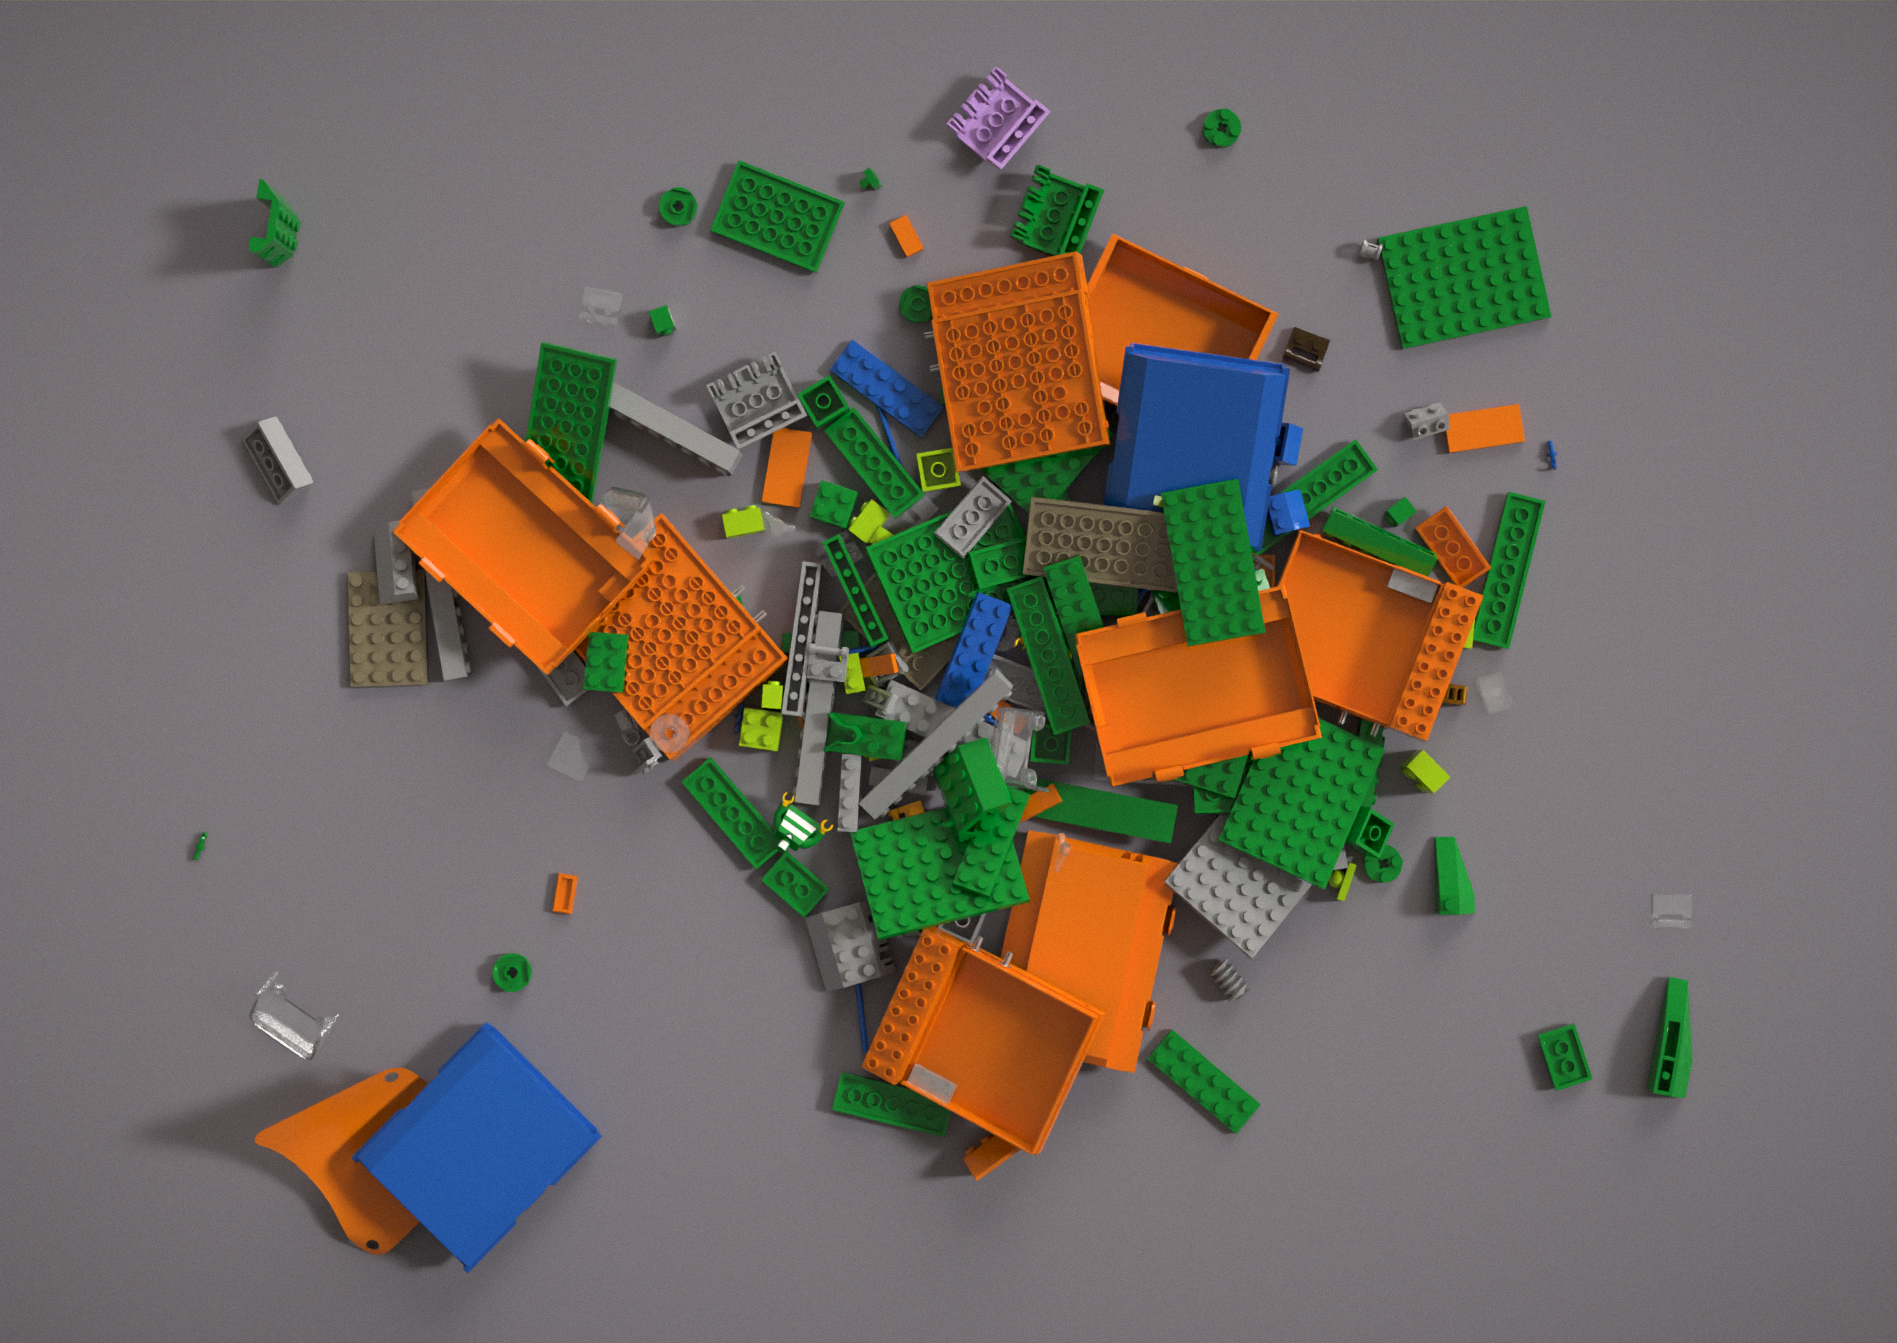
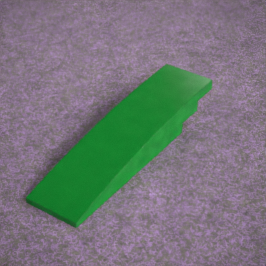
(1111, 812)

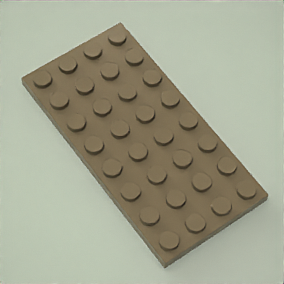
(1113, 542)

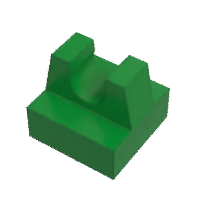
(870, 180)

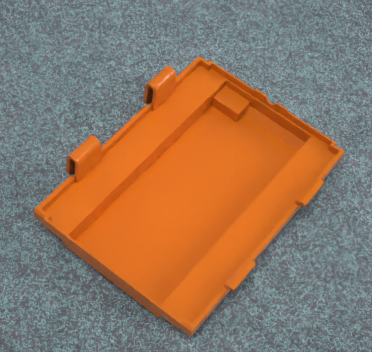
(522, 546)
(1198, 704)
(1095, 935)

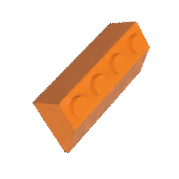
(988, 1155)

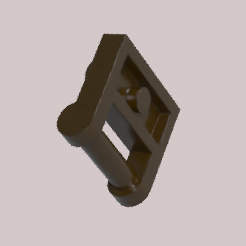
(1308, 343)

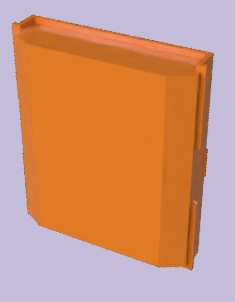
(1161, 304)

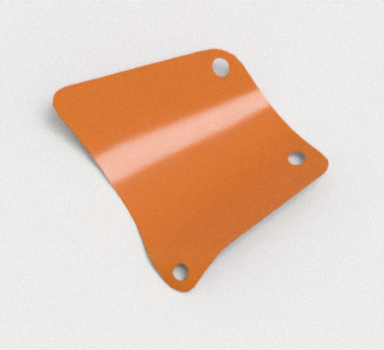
(328, 1136)

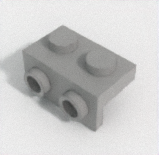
(1427, 420)
(647, 756)

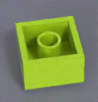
(938, 470)
(761, 729)
(1424, 772)

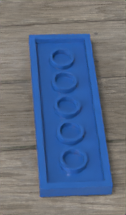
(886, 388)
(974, 649)

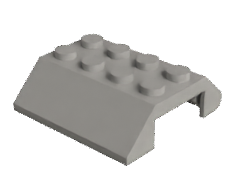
(757, 402)
(847, 946)

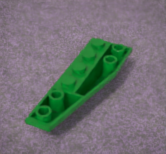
(1673, 1043)

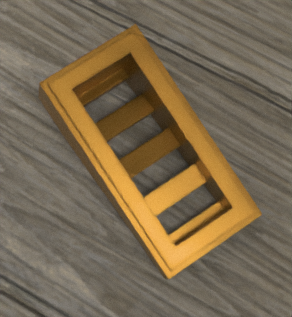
(1463, 695)

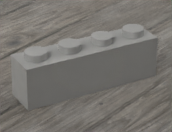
(849, 793)

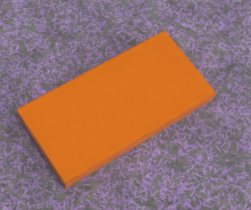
(1484, 428)
(787, 467)
(1453, 547)

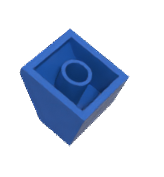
(1287, 445)
(1287, 513)

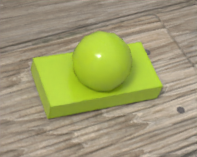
(1342, 880)

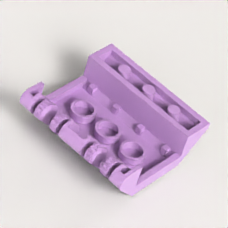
(997, 120)

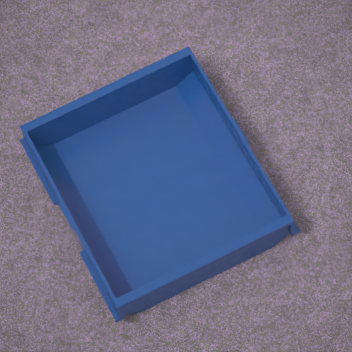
(1196, 424)
(478, 1145)

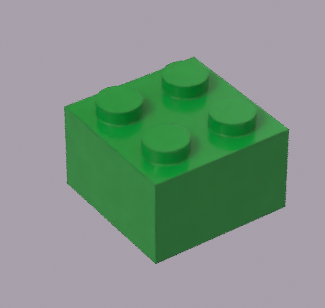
(823, 402)
(834, 505)
(1050, 747)
(1369, 832)

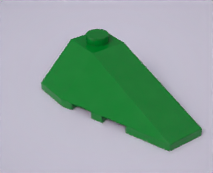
(1452, 882)

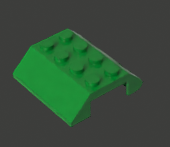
(1056, 214)
(281, 229)
(971, 785)

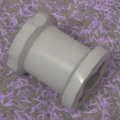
(1370, 250)

